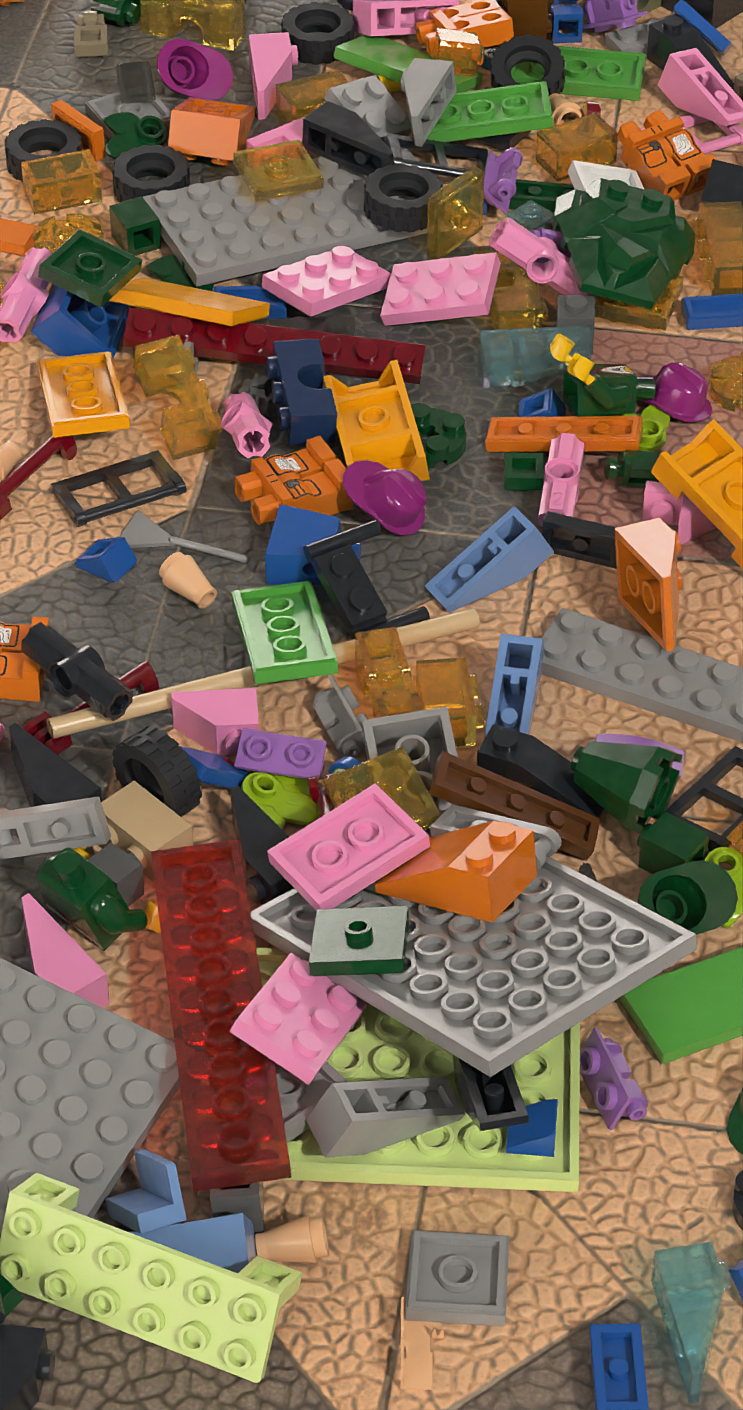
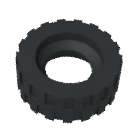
(318, 18)
(528, 49)
(36, 137)
(149, 162)
(399, 181)
(159, 767)

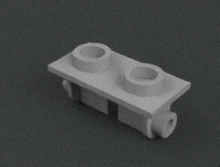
(339, 706)

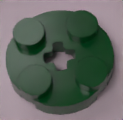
(445, 433)

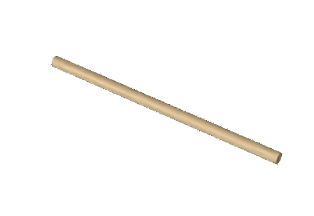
(243, 678)

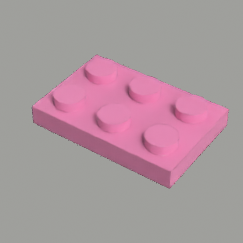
(326, 280)
(440, 289)
(348, 848)
(298, 1018)

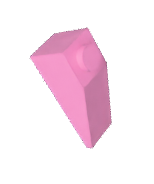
(393, 16)
(270, 64)
(699, 88)
(60, 958)

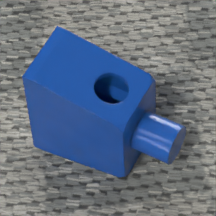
(290, 533)

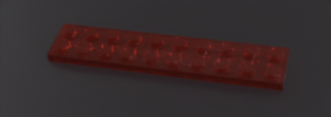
(211, 978)

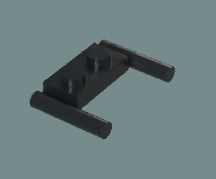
(349, 584)

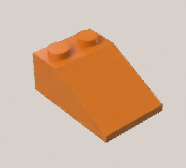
(210, 129)
(650, 577)
(468, 870)

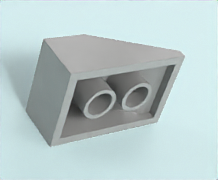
(422, 735)

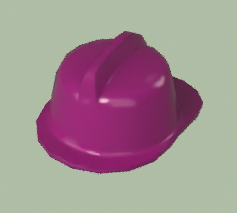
(194, 70)
(681, 393)
(389, 496)

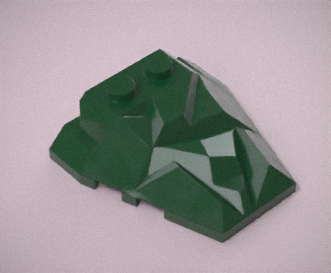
(623, 240)

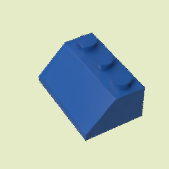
(79, 327)

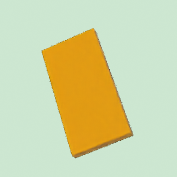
(191, 302)
(82, 394)

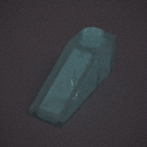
(525, 355)
(690, 1298)

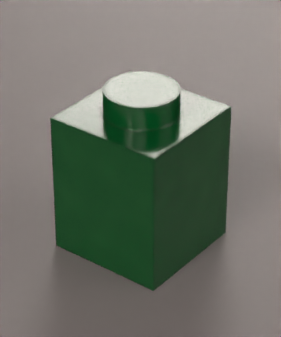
(135, 226)
(670, 844)

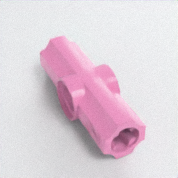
(525, 247)
(23, 296)
(246, 425)
(562, 476)

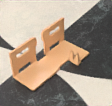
(418, 1364)

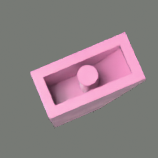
(215, 717)

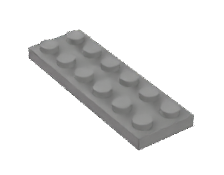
(643, 674)

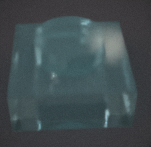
(531, 215)

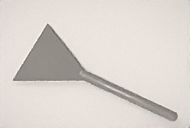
(145, 533)

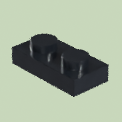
(580, 539)

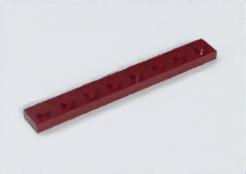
(255, 341)

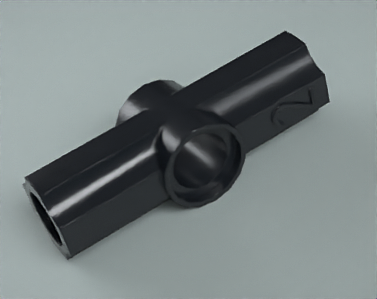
(77, 671)

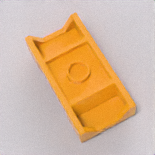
(379, 423)
(711, 477)

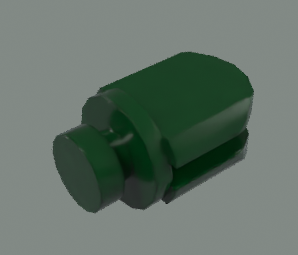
(125, 11)
(631, 468)

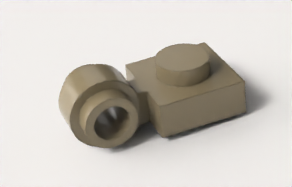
(90, 35)

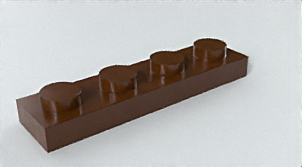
(486, 791)

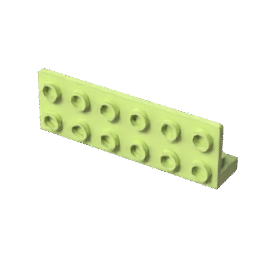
(140, 1283)

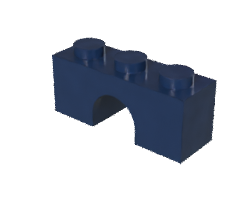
(297, 388)

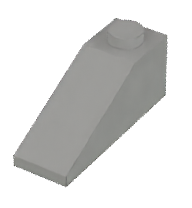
(428, 91)
(379, 1113)

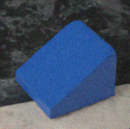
(542, 405)
(107, 559)
(539, 1134)

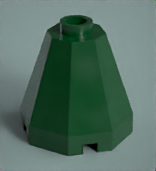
(627, 779)

